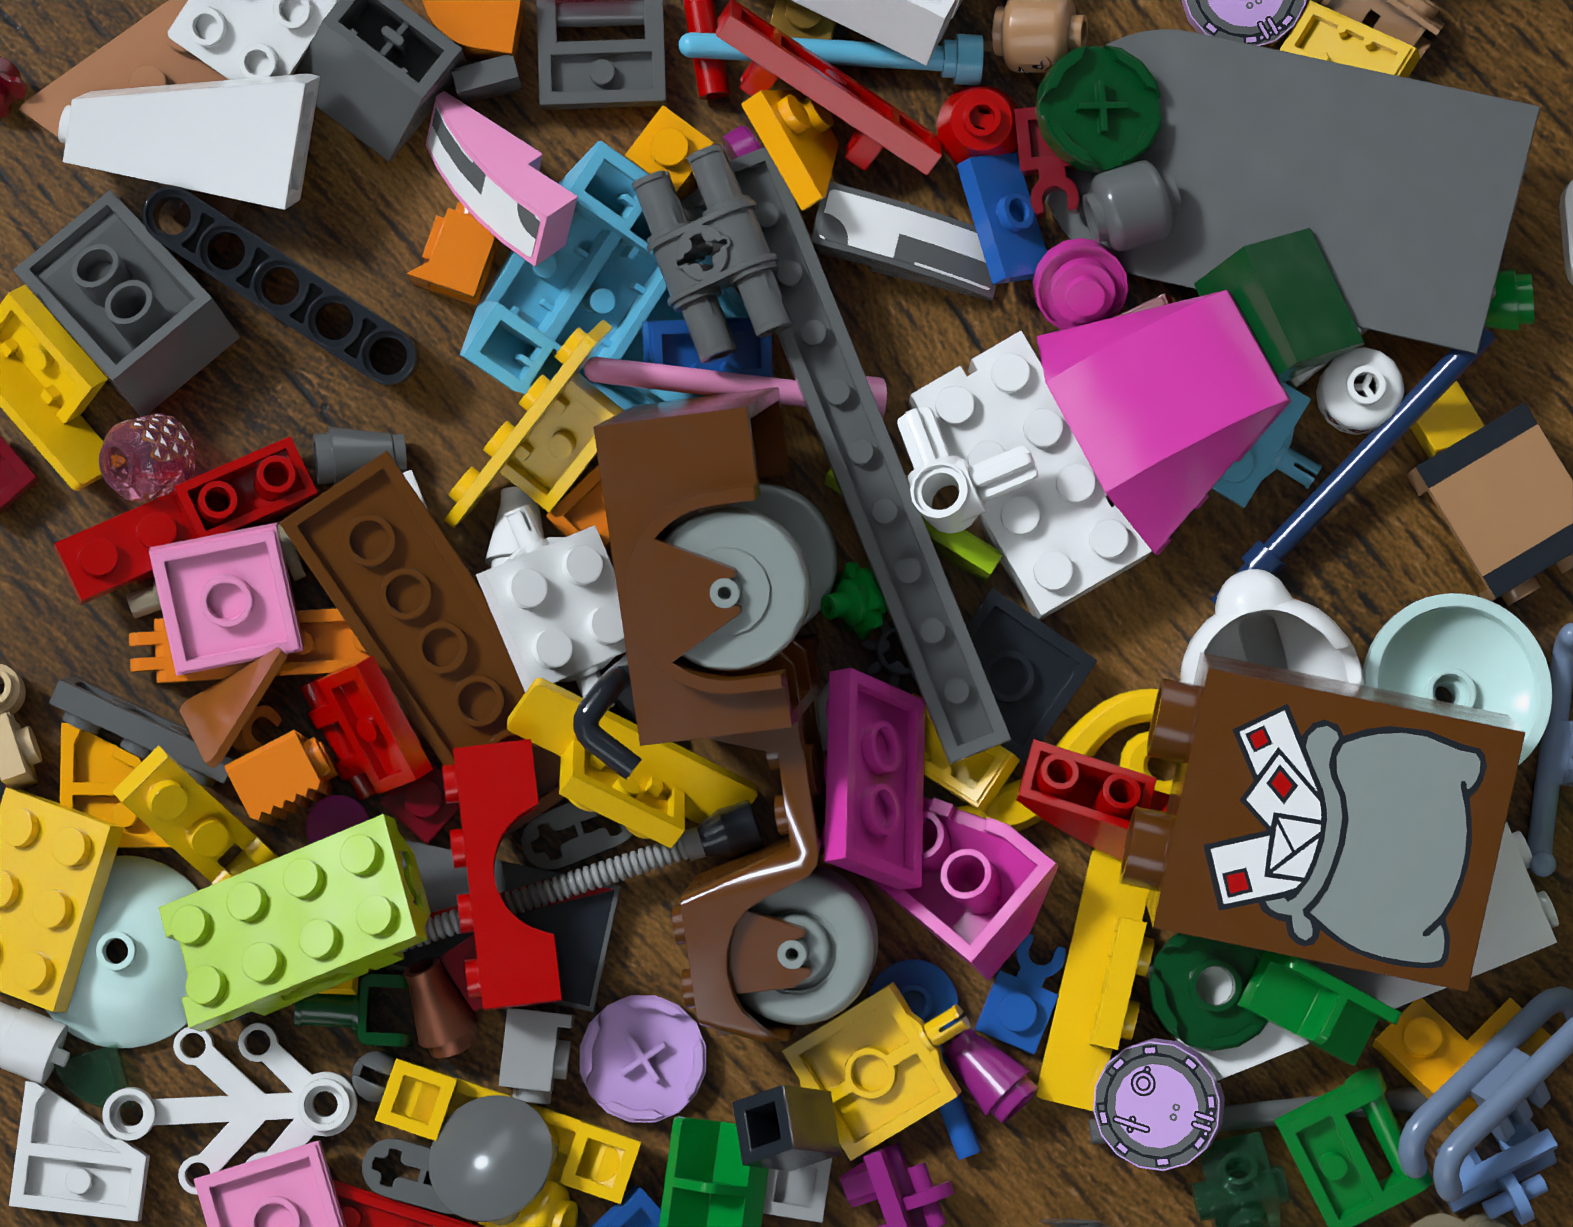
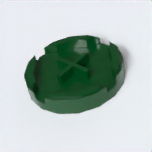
(1098, 108)

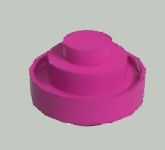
(1079, 283)

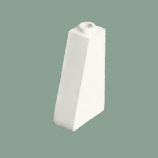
(207, 137)

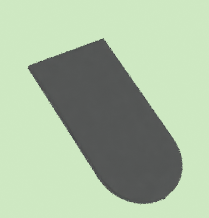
(1387, 170)

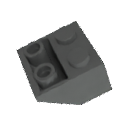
(380, 70)

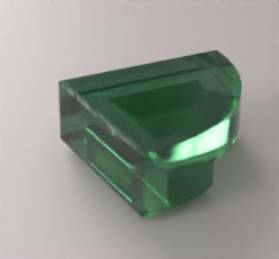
(96, 1075)

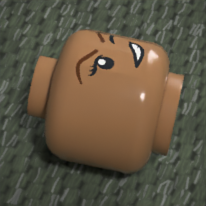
(1037, 33)

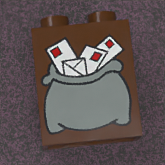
(1325, 819)

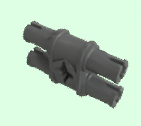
(740, 263)

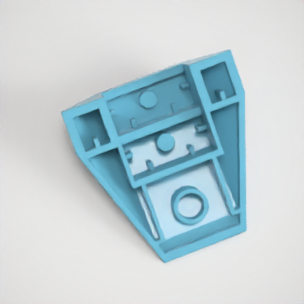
(591, 279)

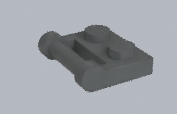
(603, 70)

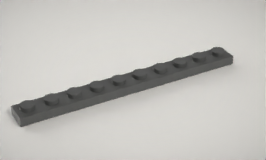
(872, 478)

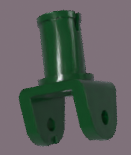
(352, 1011)

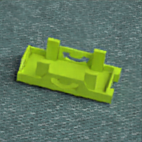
(298, 923)

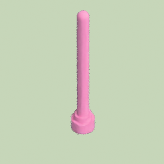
(702, 381)

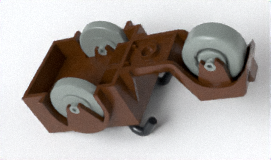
(710, 609)

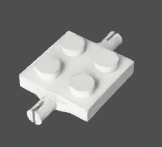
(555, 604)

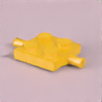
(878, 1066)

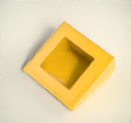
(1446, 421)

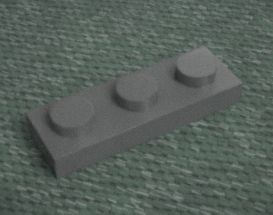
(142, 730)

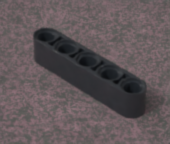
(250, 281)

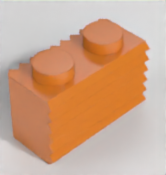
(282, 776)

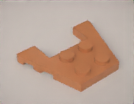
(133, 60)

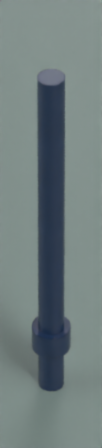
(1414, 405)

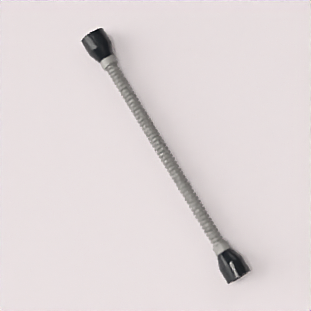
(725, 833)

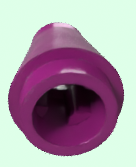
(990, 1075)

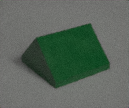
(1288, 301)

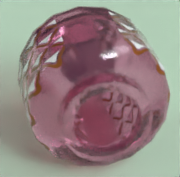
(147, 457)

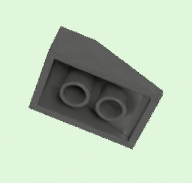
(127, 303)

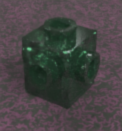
(1239, 1184)

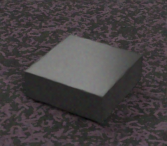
(486, 79)

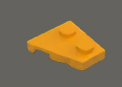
(797, 139)
(89, 775)

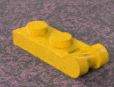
(190, 817)

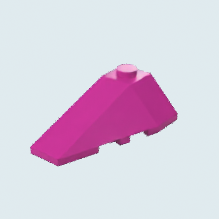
(977, 885)

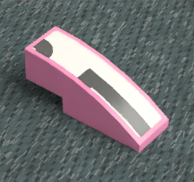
(499, 180)

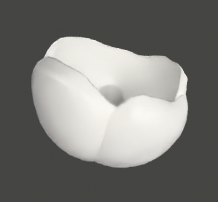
(1268, 627)

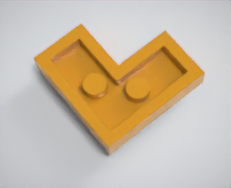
(1432, 1051)

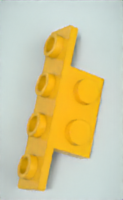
(48, 387)
(552, 438)
(656, 795)
(1096, 985)

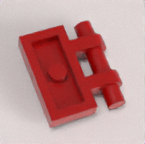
(365, 728)

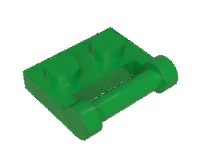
(1333, 1158)

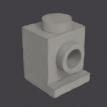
(534, 1053)

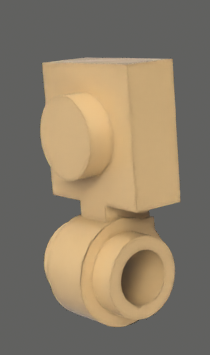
(17, 745)

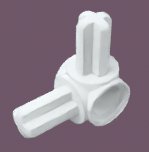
(937, 469)

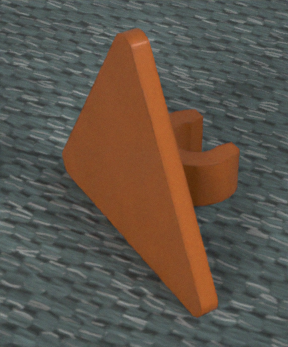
(227, 709)

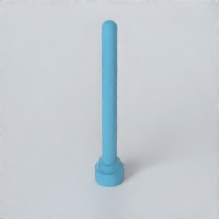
(955, 58)

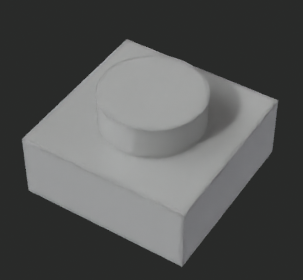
(798, 1192)

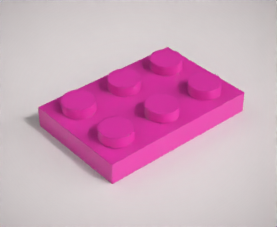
(874, 779)

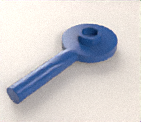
(929, 994)

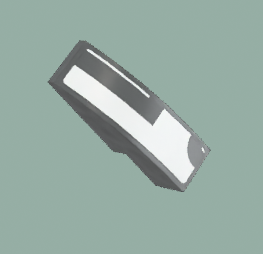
(901, 241)

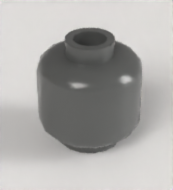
(1131, 206)

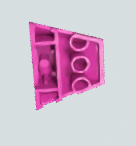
(1163, 403)

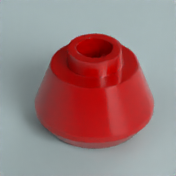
(963, 113)

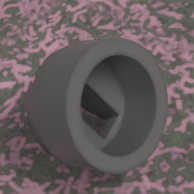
(378, 1061)

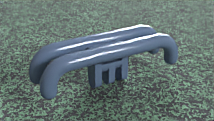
(1554, 757)
(1500, 1083)

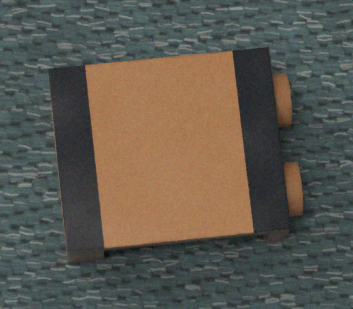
(1504, 502)

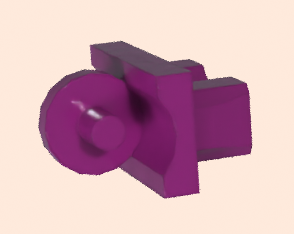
(902, 1191)

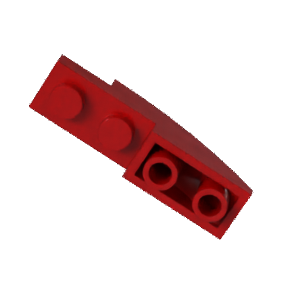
(216, 502)
(1086, 795)

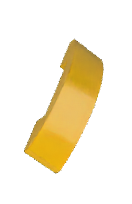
(587, 1154)

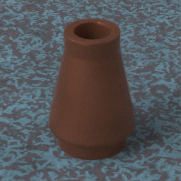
(440, 1012)

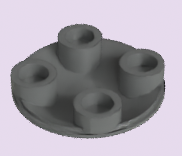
(491, 1159)

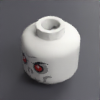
(1339, 396)

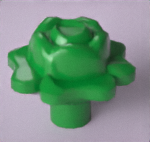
(855, 601)

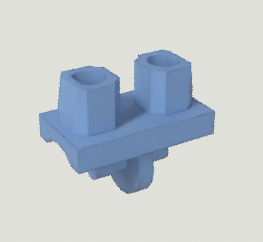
(1520, 1158)

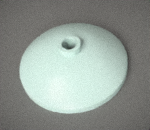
(1470, 650)
(141, 996)

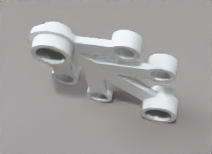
(244, 1105)

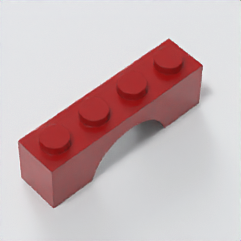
(495, 791)

